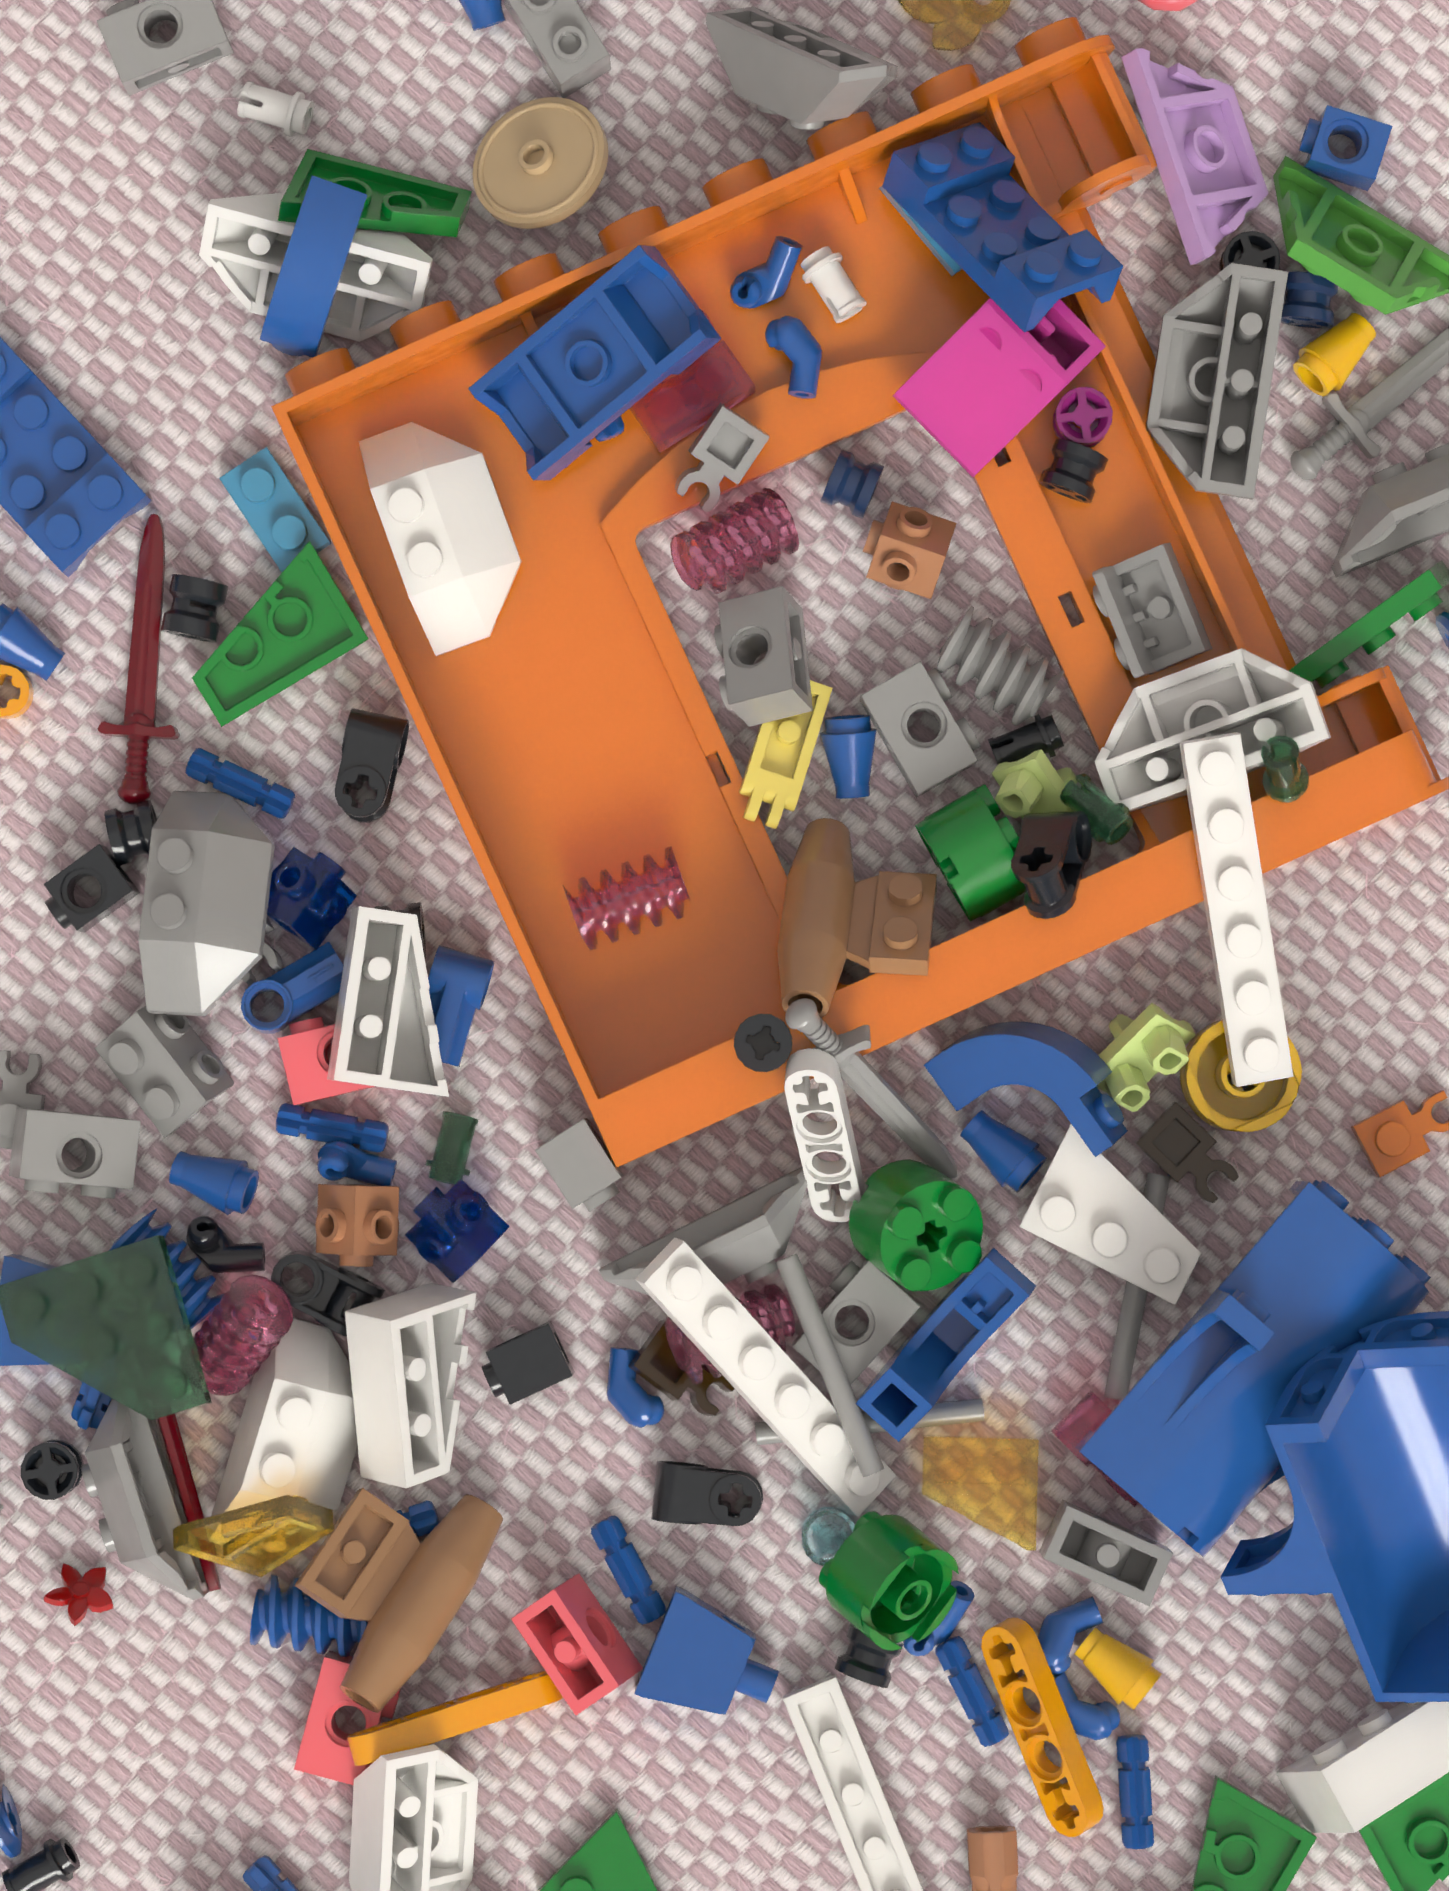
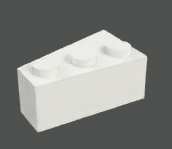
(404, 1381)

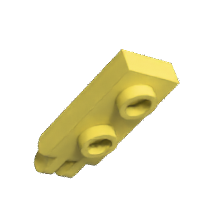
(782, 759)

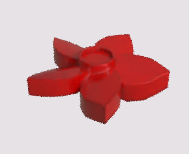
(81, 1593)

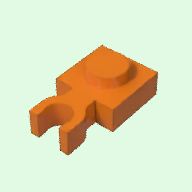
(1396, 1135)

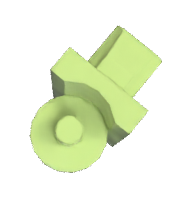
(1031, 786)
(1140, 1051)

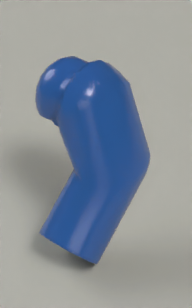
(768, 279)
(802, 349)
(343, 1160)
(627, 1395)
(962, 1601)
(1060, 1630)
(1087, 1719)

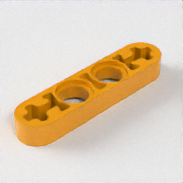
(453, 1717)
(1035, 1728)

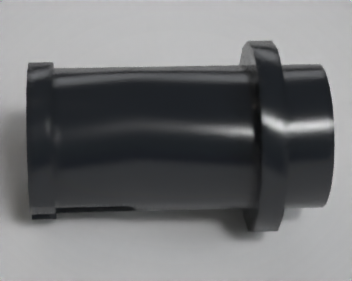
(1027, 739)
(44, 1868)

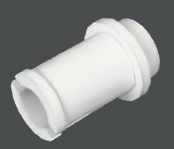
(278, 108)
(832, 283)

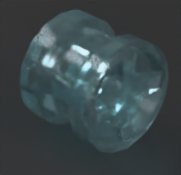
(827, 1524)

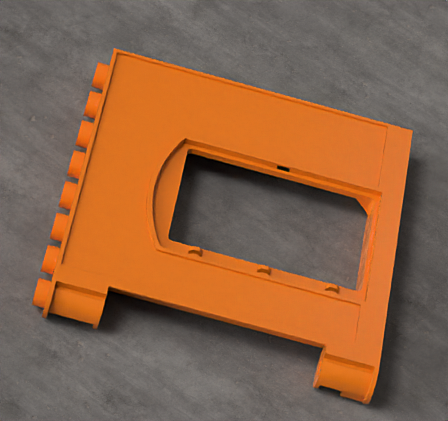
(580, 717)

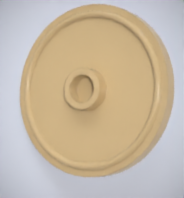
(540, 163)

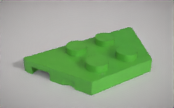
(1355, 244)

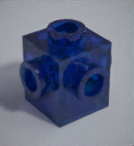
(308, 896)
(455, 1229)

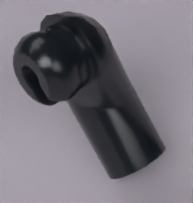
(219, 1251)

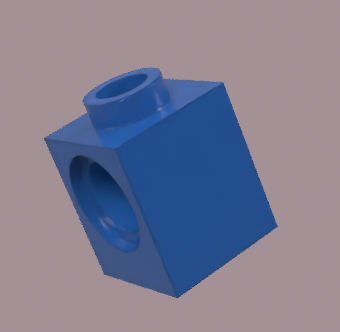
(1369, 139)

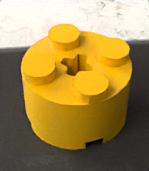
(1224, 1104)

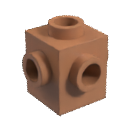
(908, 549)
(357, 1222)

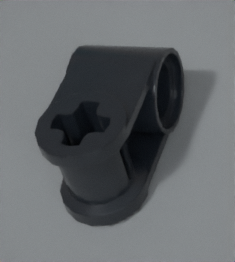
(370, 753)
(1052, 860)
(329, 1291)
(693, 1494)

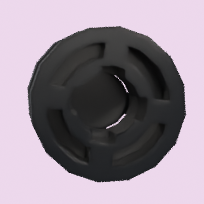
(190, 620)

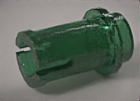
(1284, 774)
(1107, 819)
(452, 1148)

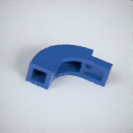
(312, 267)
(1038, 1059)
(944, 1344)

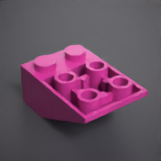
(995, 379)

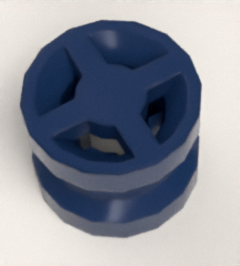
(1308, 301)
(852, 483)

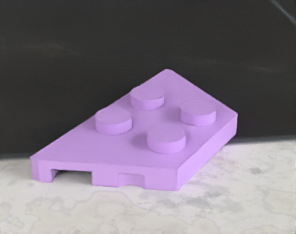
(1197, 149)

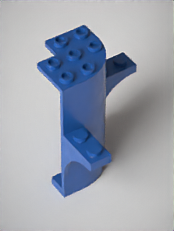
(1194, 1424)
(1370, 1499)

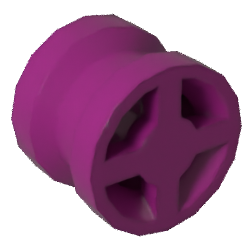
(1091, 406)

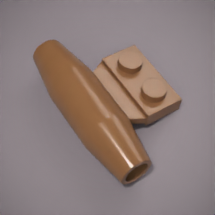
(832, 918)
(403, 1588)

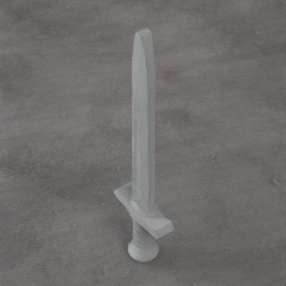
(1371, 408)
(869, 1083)

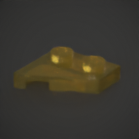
(986, 1481)
(256, 1535)

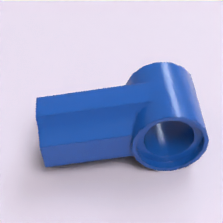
(301, 985)
(456, 990)

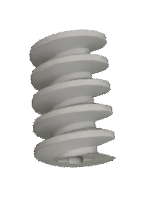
(997, 668)

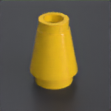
(1334, 354)
(1118, 1668)

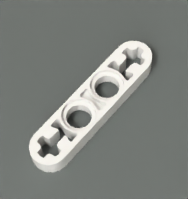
(823, 1136)

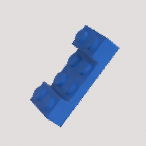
(993, 227)
(596, 360)
(55, 472)

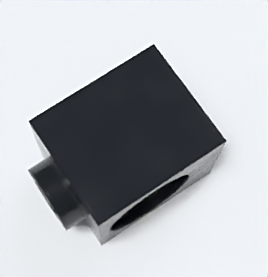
(115, 889)
(527, 1364)

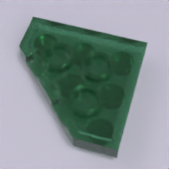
(113, 1326)

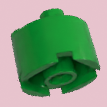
(973, 852)
(917, 1225)
(890, 1580)

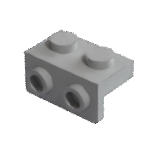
(1150, 611)
(164, 1067)

